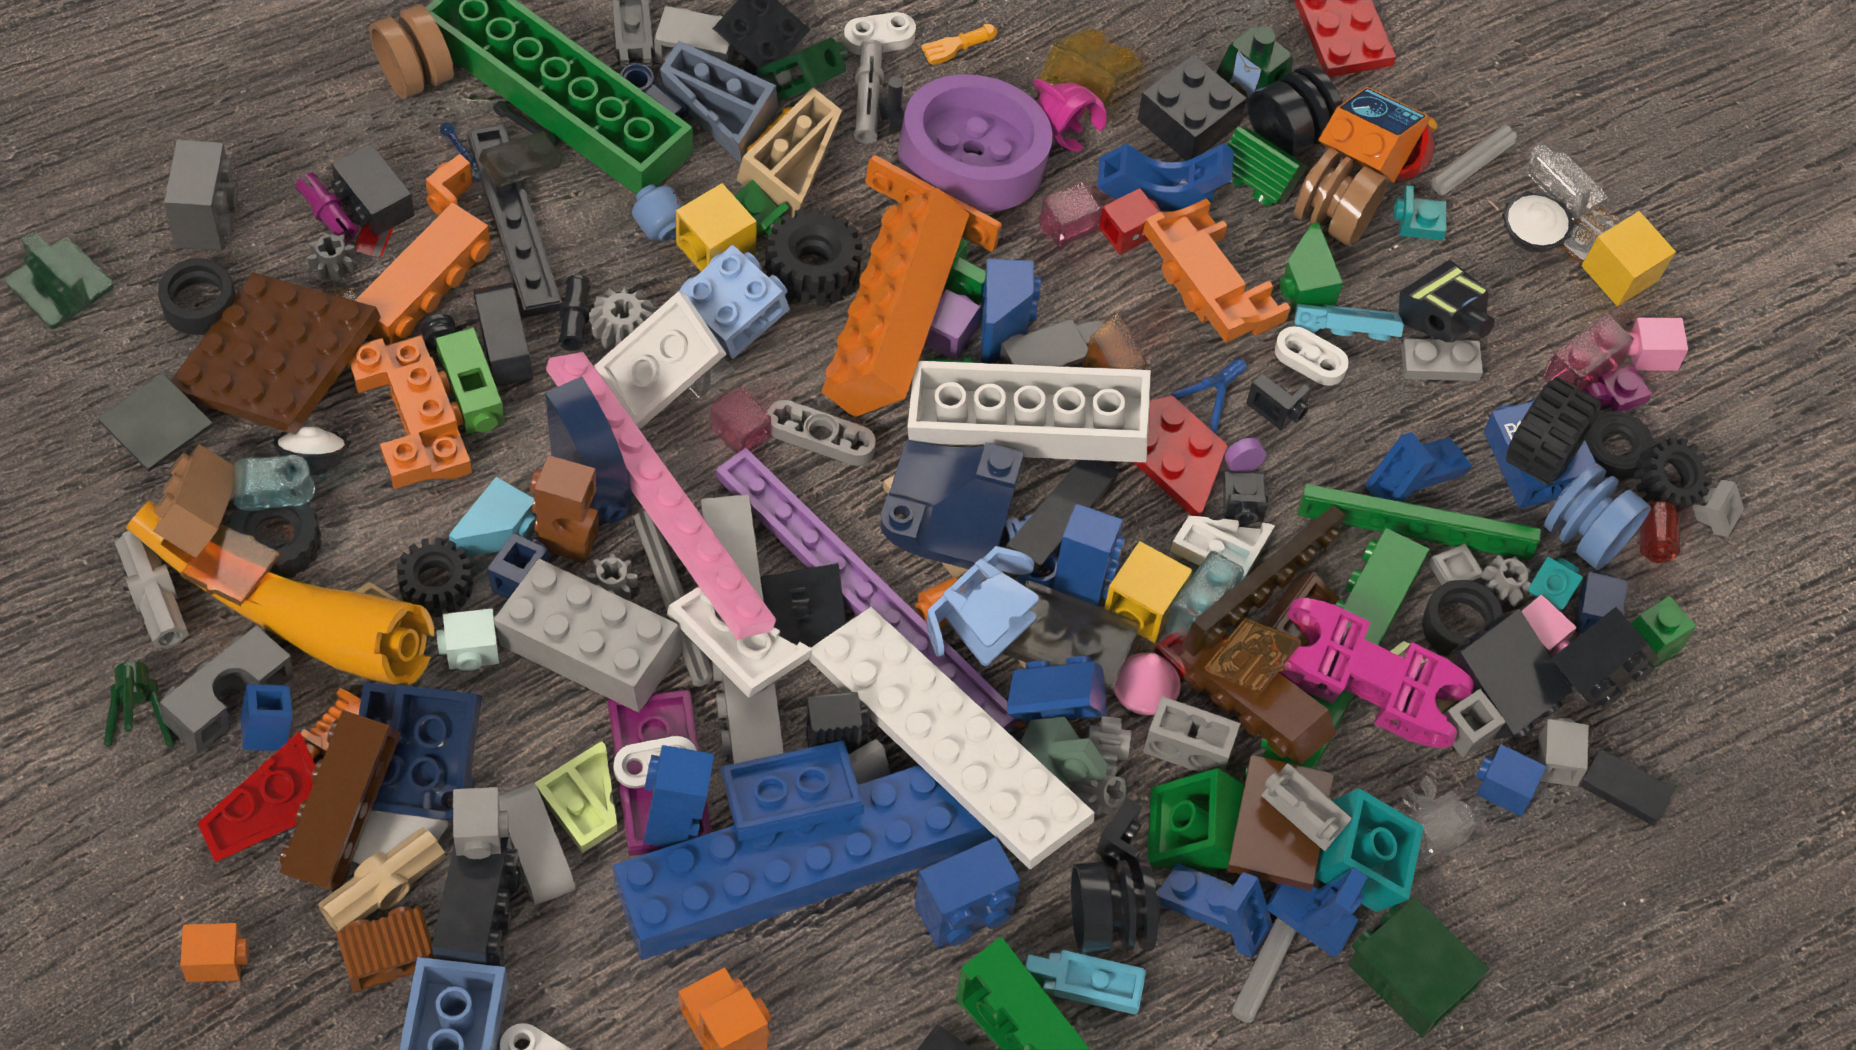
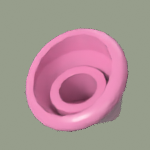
(1145, 681)

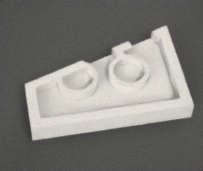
(747, 662)

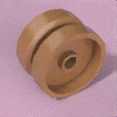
(411, 51)

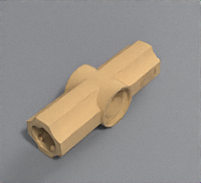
(382, 880)

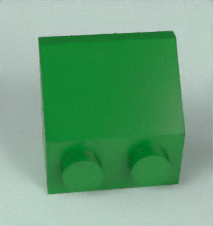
(1194, 821)

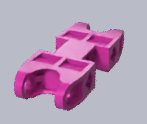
(1395, 683)

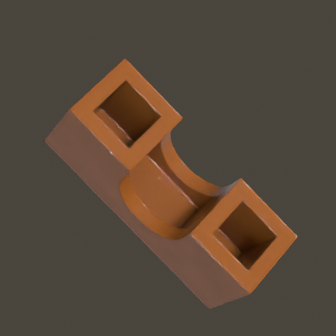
(562, 508)

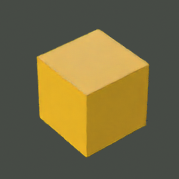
(713, 225)
(1628, 258)
(1147, 589)

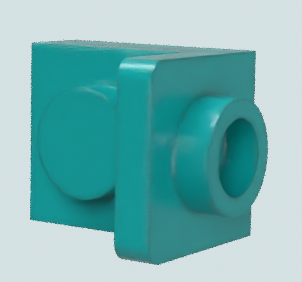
(1420, 216)

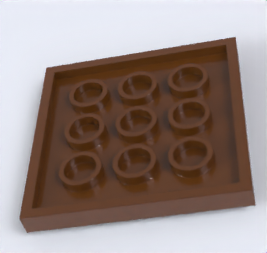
(275, 352)

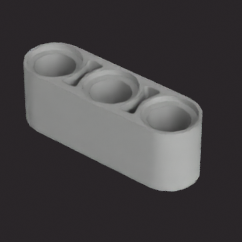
(538, 847)

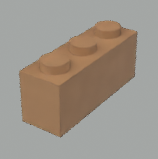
(194, 499)

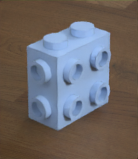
(736, 299)

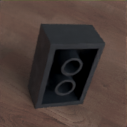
(477, 907)

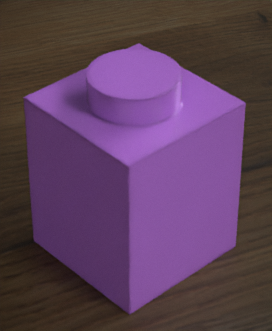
(953, 324)

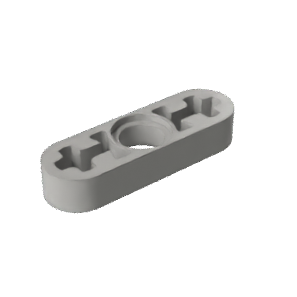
(828, 447)

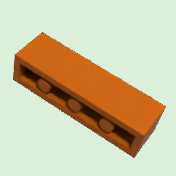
(426, 272)

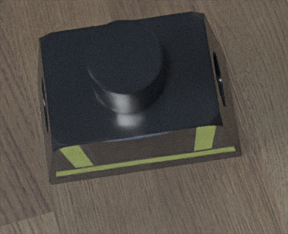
(1446, 304)

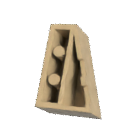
(792, 152)

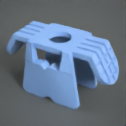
(986, 612)

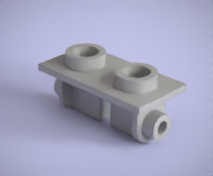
(1305, 806)

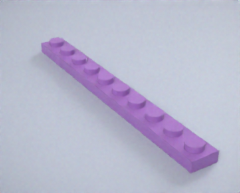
(861, 587)

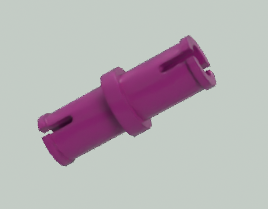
(326, 206)

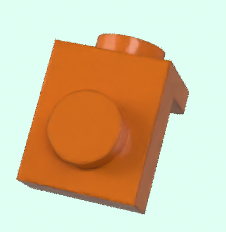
(448, 183)

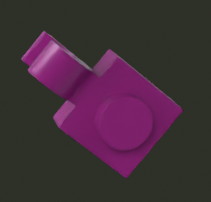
(1620, 389)

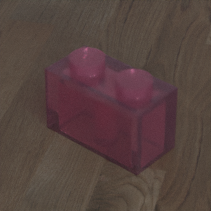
(1591, 353)

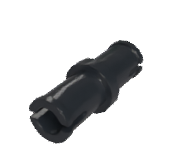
(574, 312)

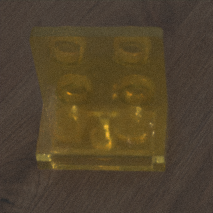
(1090, 62)

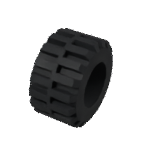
(1552, 430)

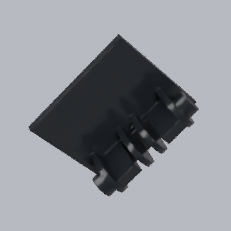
(761, 31)

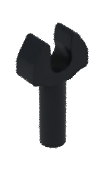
(891, 106)

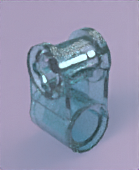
(270, 481)

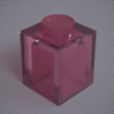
(1069, 214)
(740, 420)

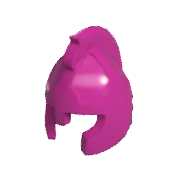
(1065, 106)

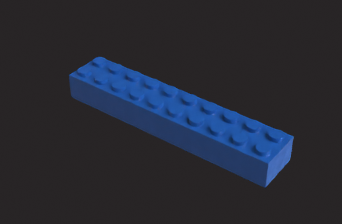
(729, 883)

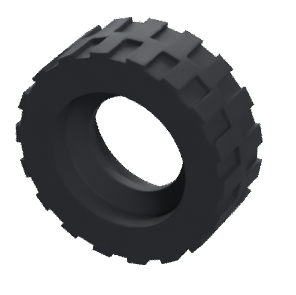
(304, 544)

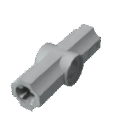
(152, 592)

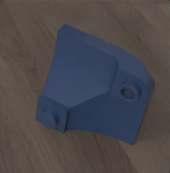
(951, 500)
(432, 750)

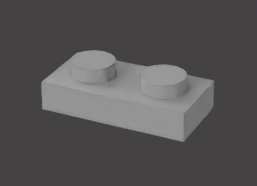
(1441, 360)

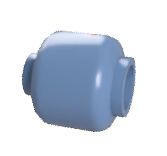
(657, 212)

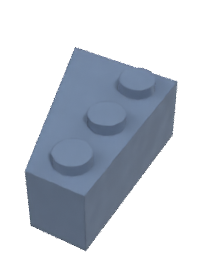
(720, 97)

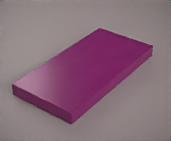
(661, 717)

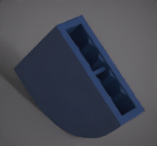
(584, 436)

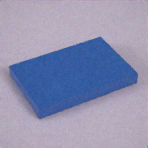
(791, 790)

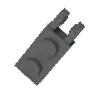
(633, 31)

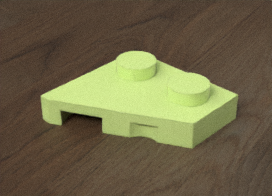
(582, 797)

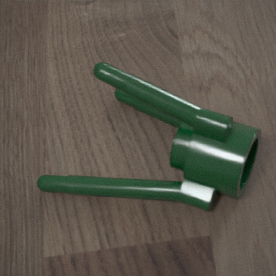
(131, 688)

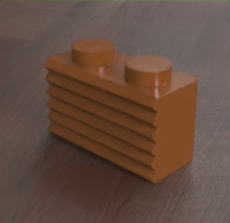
(385, 947)

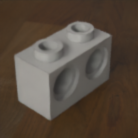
(1190, 736)

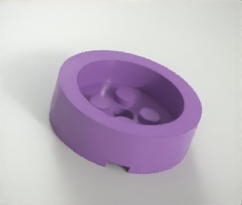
(982, 117)

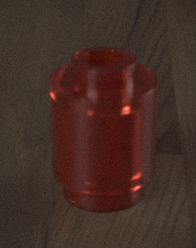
(1660, 533)

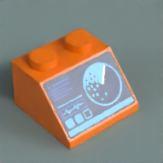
(1375, 131)

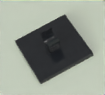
(805, 603)

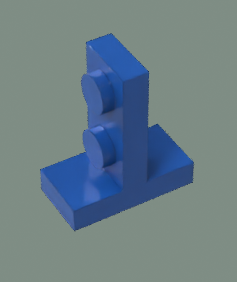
(1416, 466)
(1229, 907)
(1321, 914)

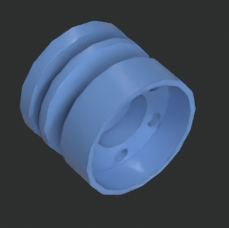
(1603, 522)

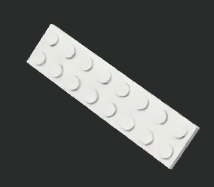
(952, 738)

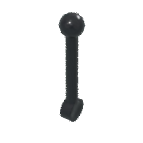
(502, 110)

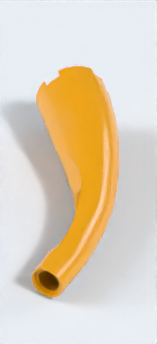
(342, 628)

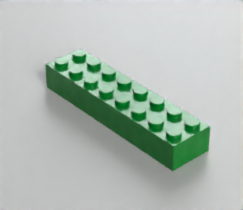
(565, 89)

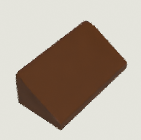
(1303, 586)

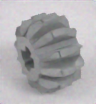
(618, 315)

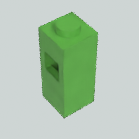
(470, 381)

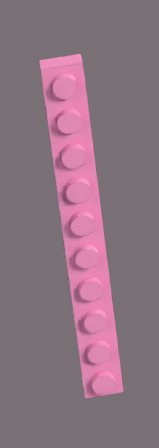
(672, 509)

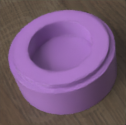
(1245, 455)

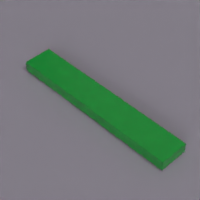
(1422, 522)

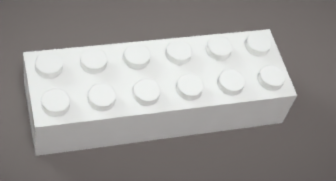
(1033, 409)

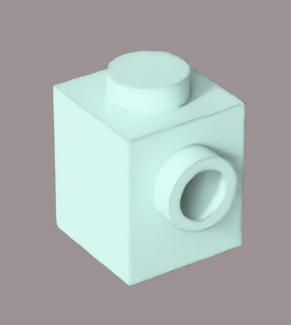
(468, 639)

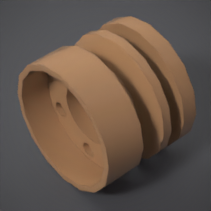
(1335, 194)

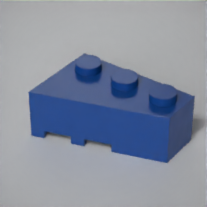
(1089, 555)
(679, 794)

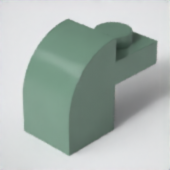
(1062, 751)

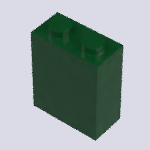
(1417, 966)

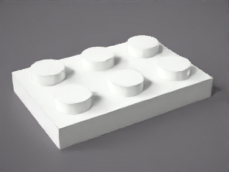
(660, 359)

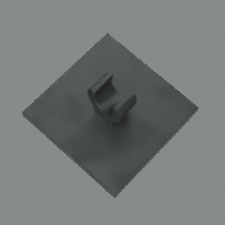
(155, 422)

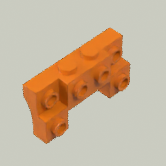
(1206, 277)
(420, 396)

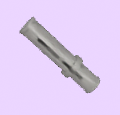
(871, 59)

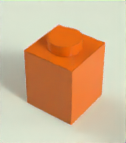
(213, 952)

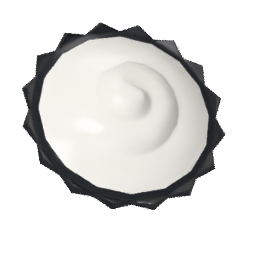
(1537, 221)
(315, 446)

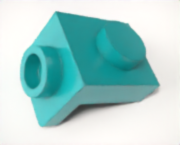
(1556, 582)

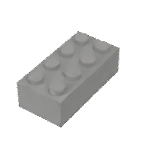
(588, 635)

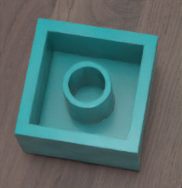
(1377, 844)

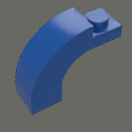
(1167, 183)

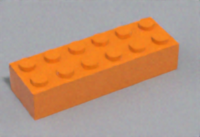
(895, 303)

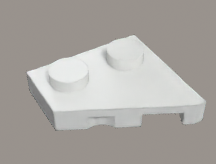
(1224, 536)

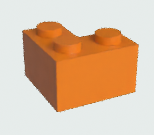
(725, 1014)

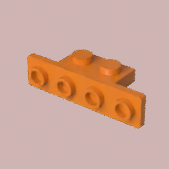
(904, 186)

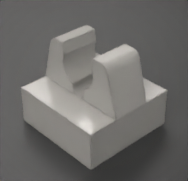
(1722, 508)

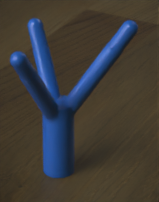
(1220, 382)

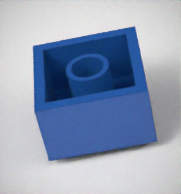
(967, 893)

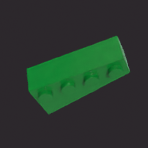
(1011, 1003)

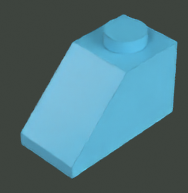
(494, 519)

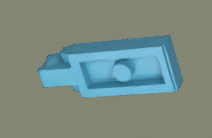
(1346, 320)
(1089, 980)

